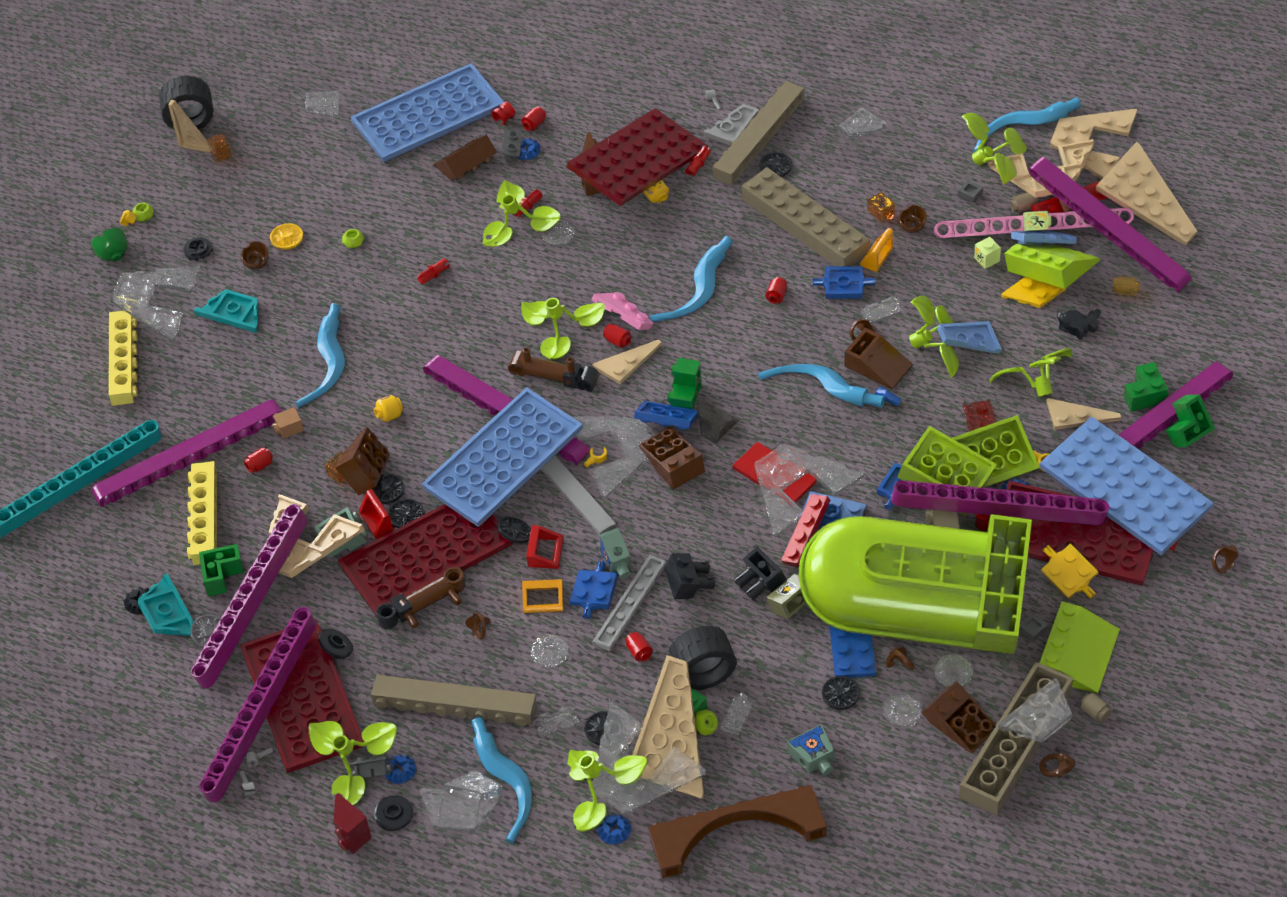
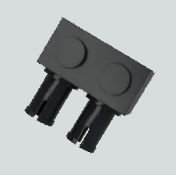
(764, 569)
(683, 578)

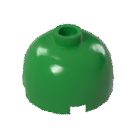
(110, 245)

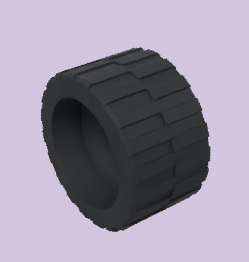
(183, 89)
(707, 655)

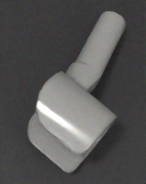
(711, 95)
(253, 757)
(247, 785)

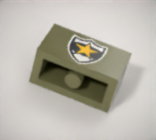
(787, 598)

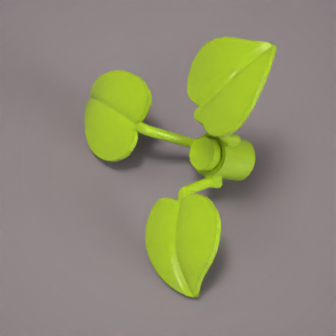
(1004, 165)
(510, 196)
(923, 336)
(558, 347)
(1042, 382)
(330, 736)
(585, 766)

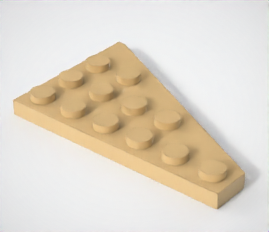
(1138, 186)
(670, 723)

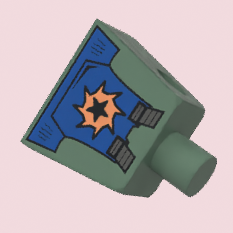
(613, 542)
(812, 750)

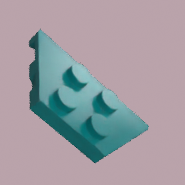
(232, 309)
(165, 609)

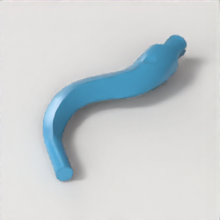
(1047, 115)
(704, 280)
(331, 352)
(832, 383)
(505, 770)

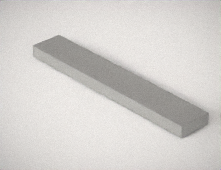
(578, 496)
(629, 603)

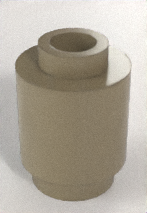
(1022, 202)
(1095, 707)

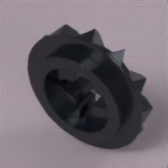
(191, 245)
(130, 601)

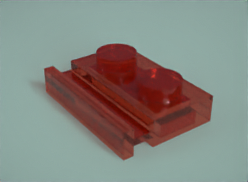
(978, 414)

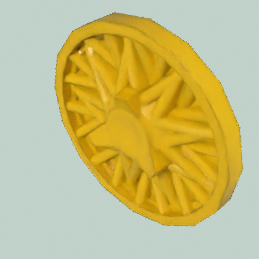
(286, 236)

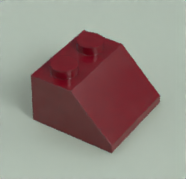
(350, 825)

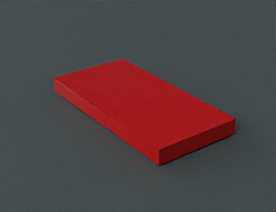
(745, 466)

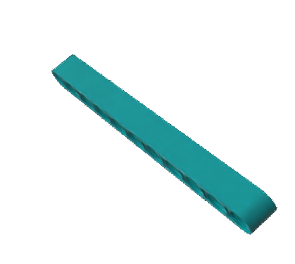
(78, 476)

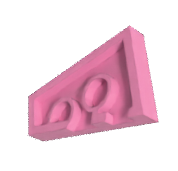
(629, 313)

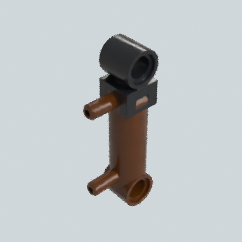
(571, 374)
(404, 607)

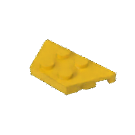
(1032, 292)

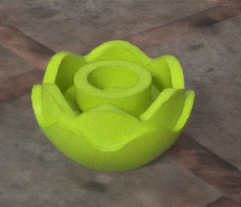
(143, 211)
(352, 238)
(700, 722)

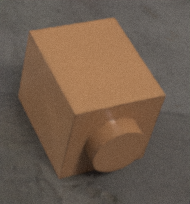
(287, 423)

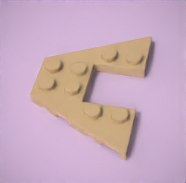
(1080, 129)
(1073, 160)
(304, 554)

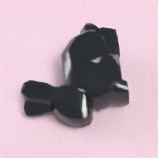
(1077, 323)

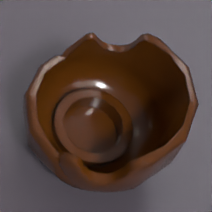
(911, 215)
(255, 251)

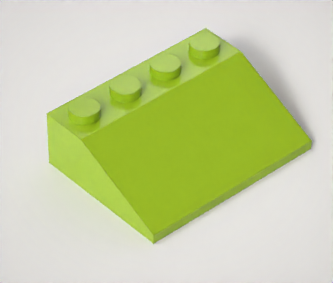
(1048, 263)
(1004, 445)
(945, 461)
(1080, 646)

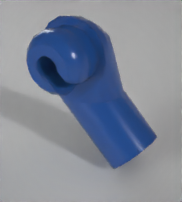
(889, 397)

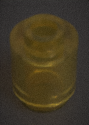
(1125, 285)

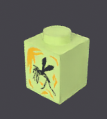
(1036, 221)
(987, 252)

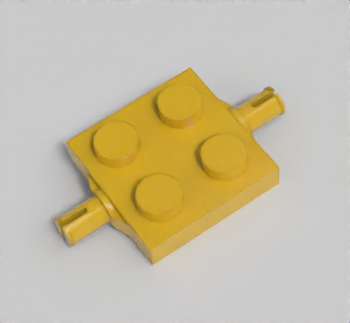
(1069, 571)

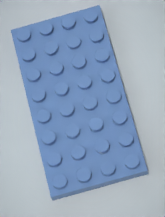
(427, 112)
(502, 456)
(1139, 491)

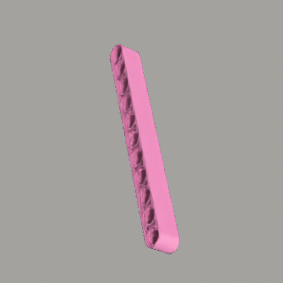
(1006, 224)

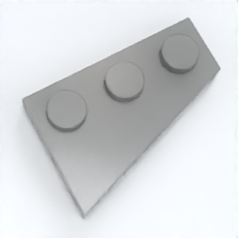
(731, 127)

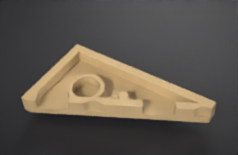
(186, 132)
(624, 364)
(1072, 415)

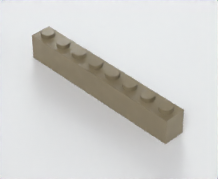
(758, 133)
(454, 700)

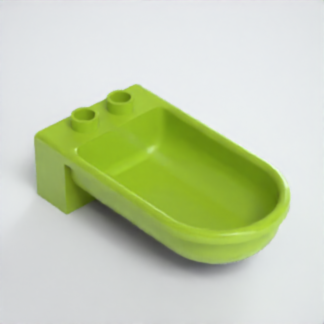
(919, 580)

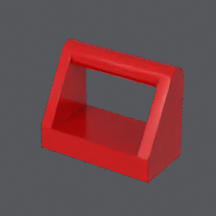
(375, 515)
(533, 559)

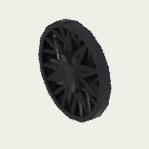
(776, 162)
(389, 488)
(405, 511)
(514, 529)
(335, 643)
(840, 692)
(594, 727)
(393, 813)

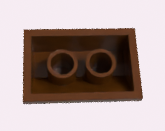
(466, 158)

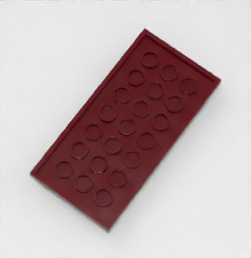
(636, 157)
(1105, 546)
(420, 554)
(308, 696)

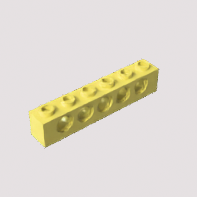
(122, 358)
(202, 509)

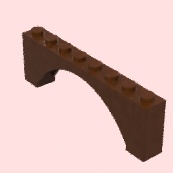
(792, 808)

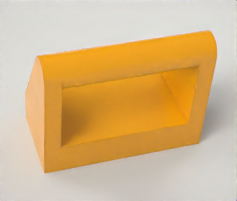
(878, 251)
(542, 585)

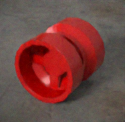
(505, 112)

